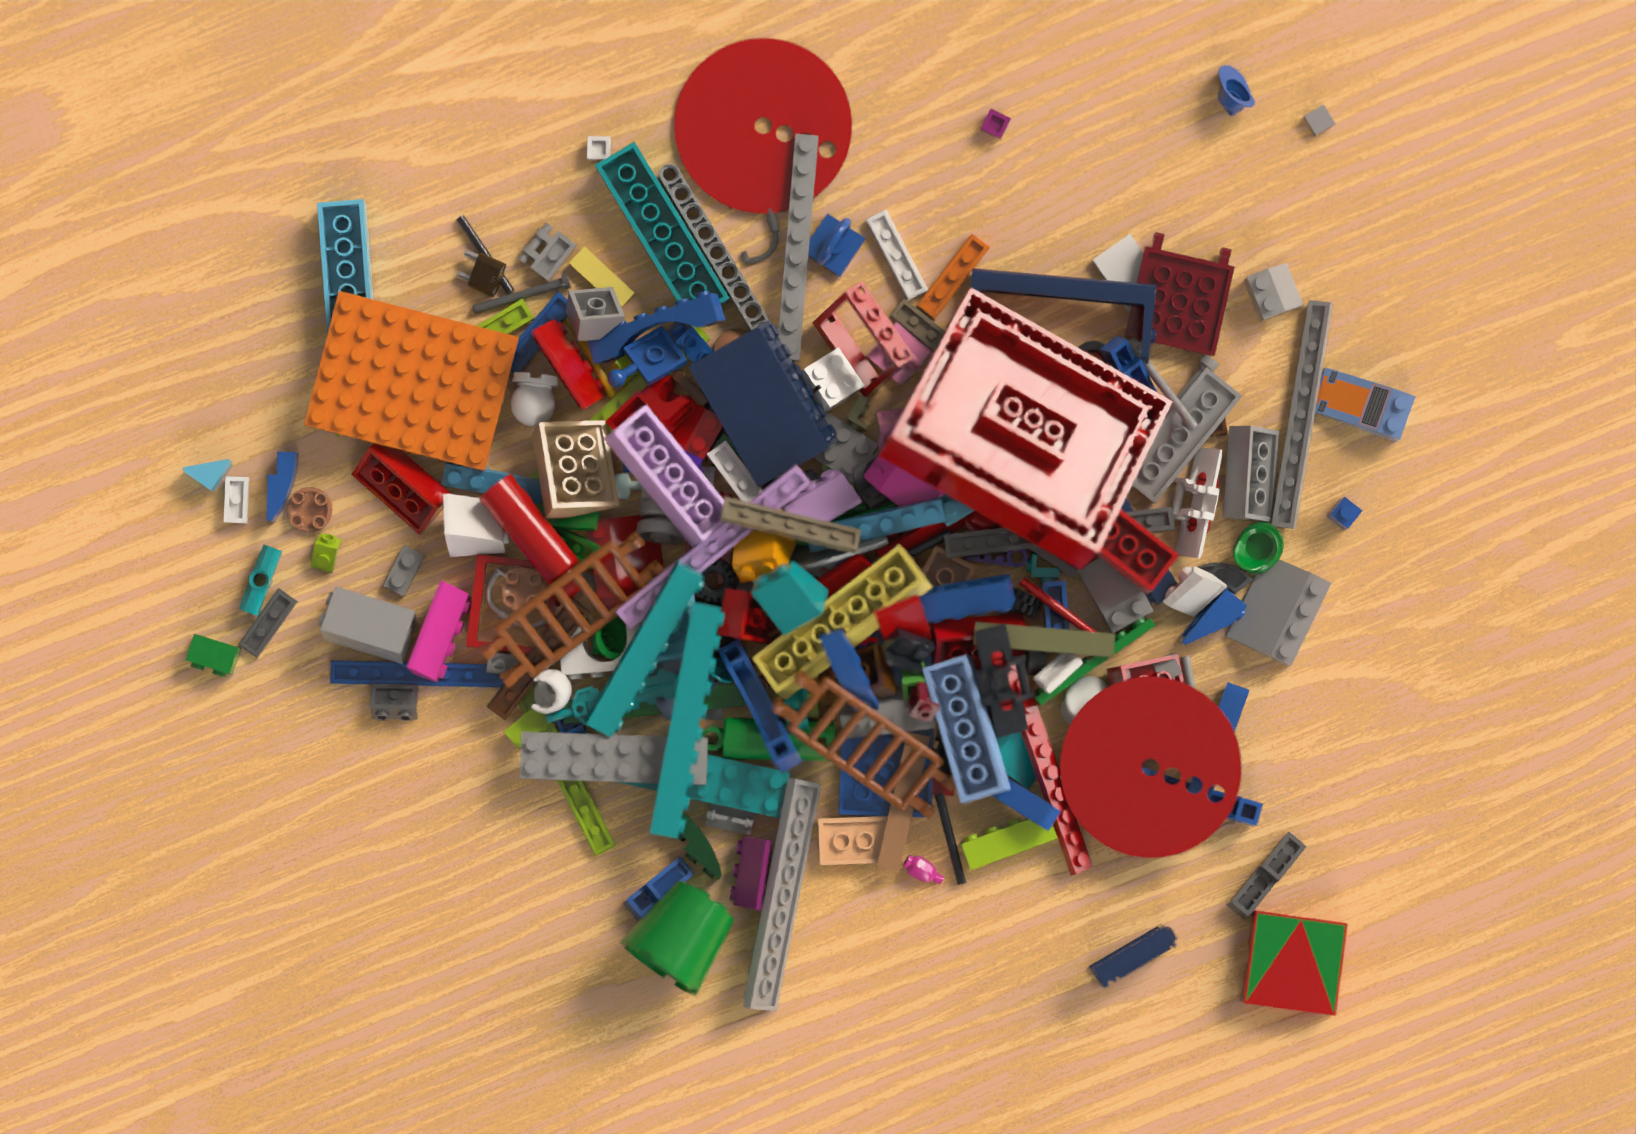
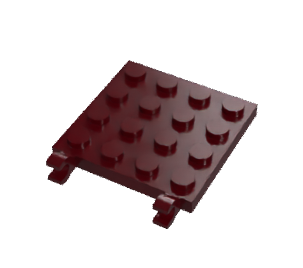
(1188, 298)

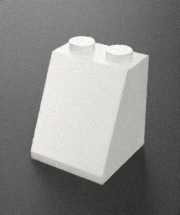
(471, 528)

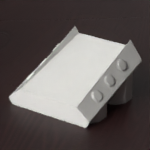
(1193, 591)

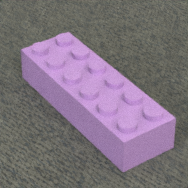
(668, 475)

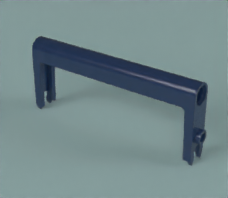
(1073, 289)

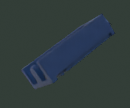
(1134, 955)

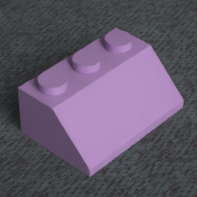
(824, 497)

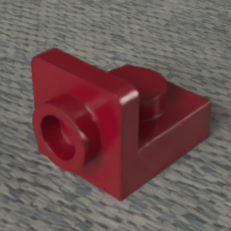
(919, 703)

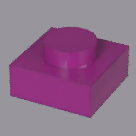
(995, 124)

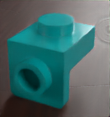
(1044, 574)

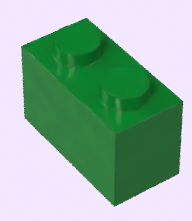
(213, 654)

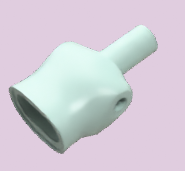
(625, 485)

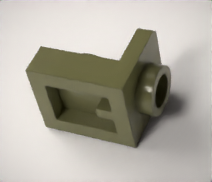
(859, 409)

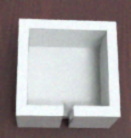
(834, 378)

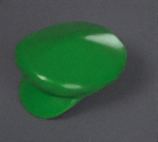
(1258, 548)

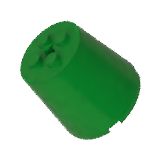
(680, 936)

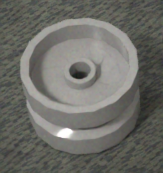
(657, 526)

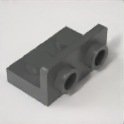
(394, 701)

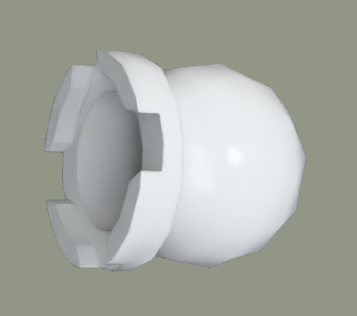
(533, 398)

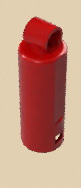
(530, 531)

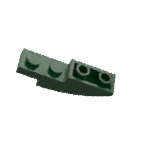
(699, 848)

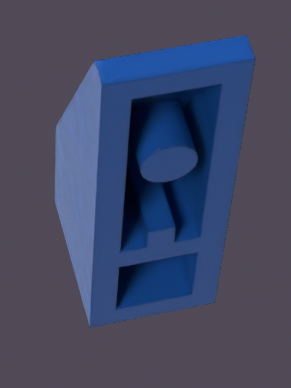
(1216, 615)

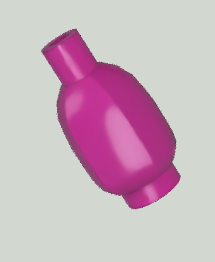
(922, 869)

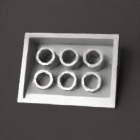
(1279, 611)

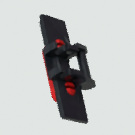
(994, 681)

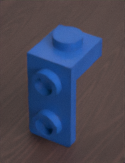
(689, 341)

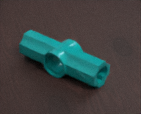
(266, 565)

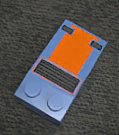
(1364, 404)

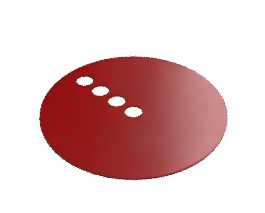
(736, 89)
(1105, 760)

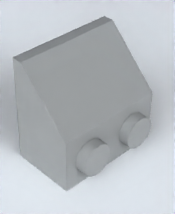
(1273, 292)
(593, 312)

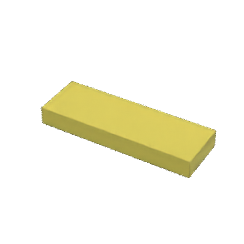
(599, 275)

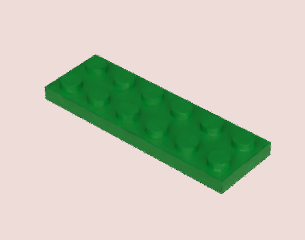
(1122, 639)

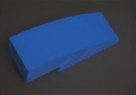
(1122, 358)
(281, 485)
(652, 891)

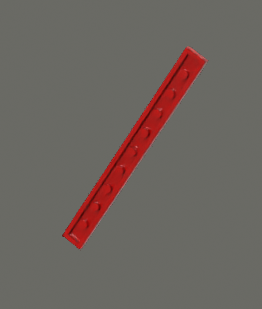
(1050, 782)

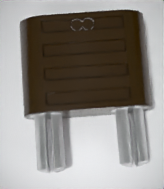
(485, 275)

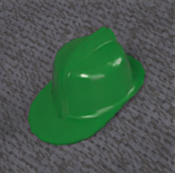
(610, 639)

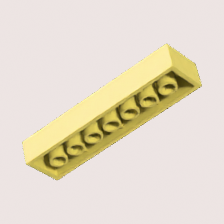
(849, 609)

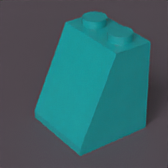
(790, 596)

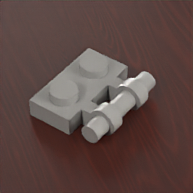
(552, 256)

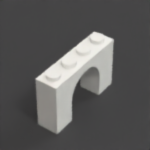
(581, 661)

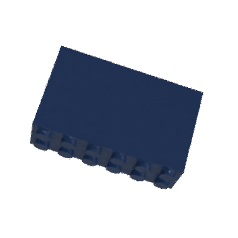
(764, 403)

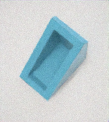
(209, 473)

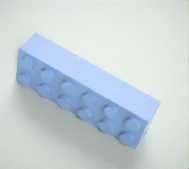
(966, 729)

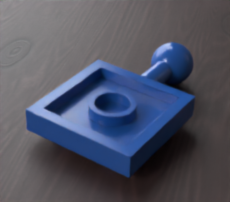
(652, 356)

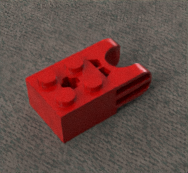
(655, 396)

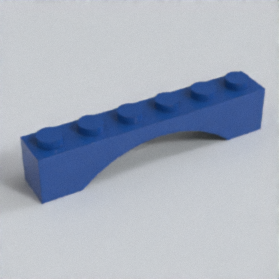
(698, 312)
(760, 705)
(1243, 811)

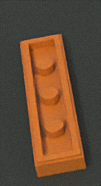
(953, 277)

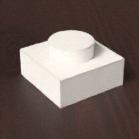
(598, 148)

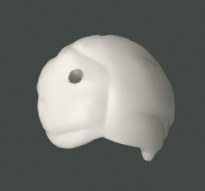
(551, 691)

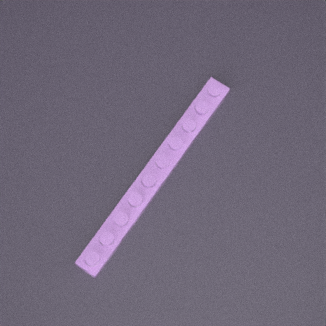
(716, 544)

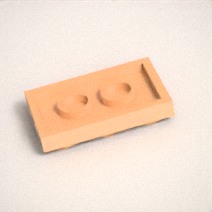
(850, 839)

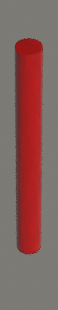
(1055, 606)

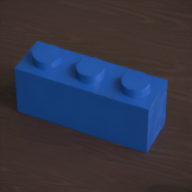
(1058, 592)

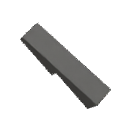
(1266, 875)

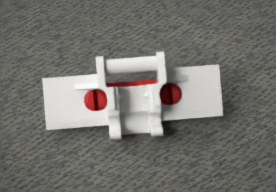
(1197, 519)

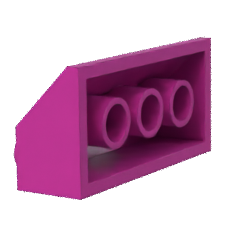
(439, 632)

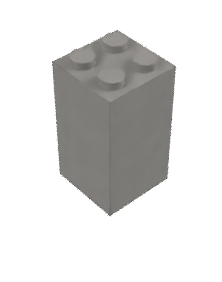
(367, 624)

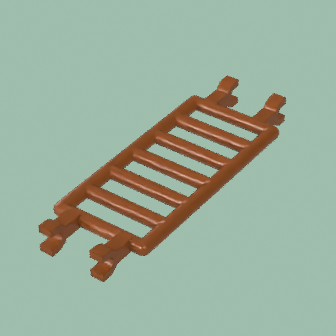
(503, 639)
(847, 766)

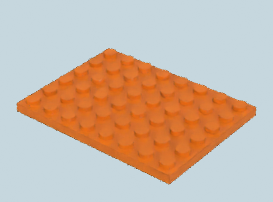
(411, 381)

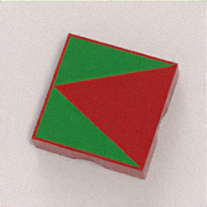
(1294, 963)

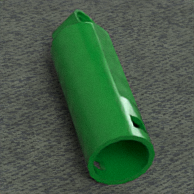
(743, 740)

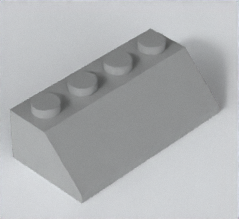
(1251, 473)
(892, 708)

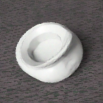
(1079, 694)

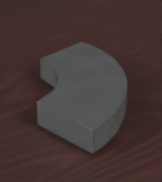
(1229, 574)

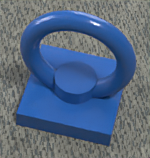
(834, 244)

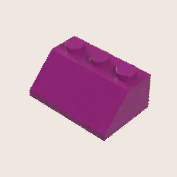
(750, 872)

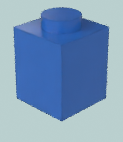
(1344, 513)

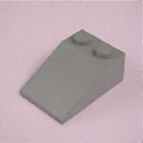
(1114, 595)

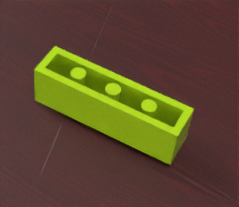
(1004, 842)

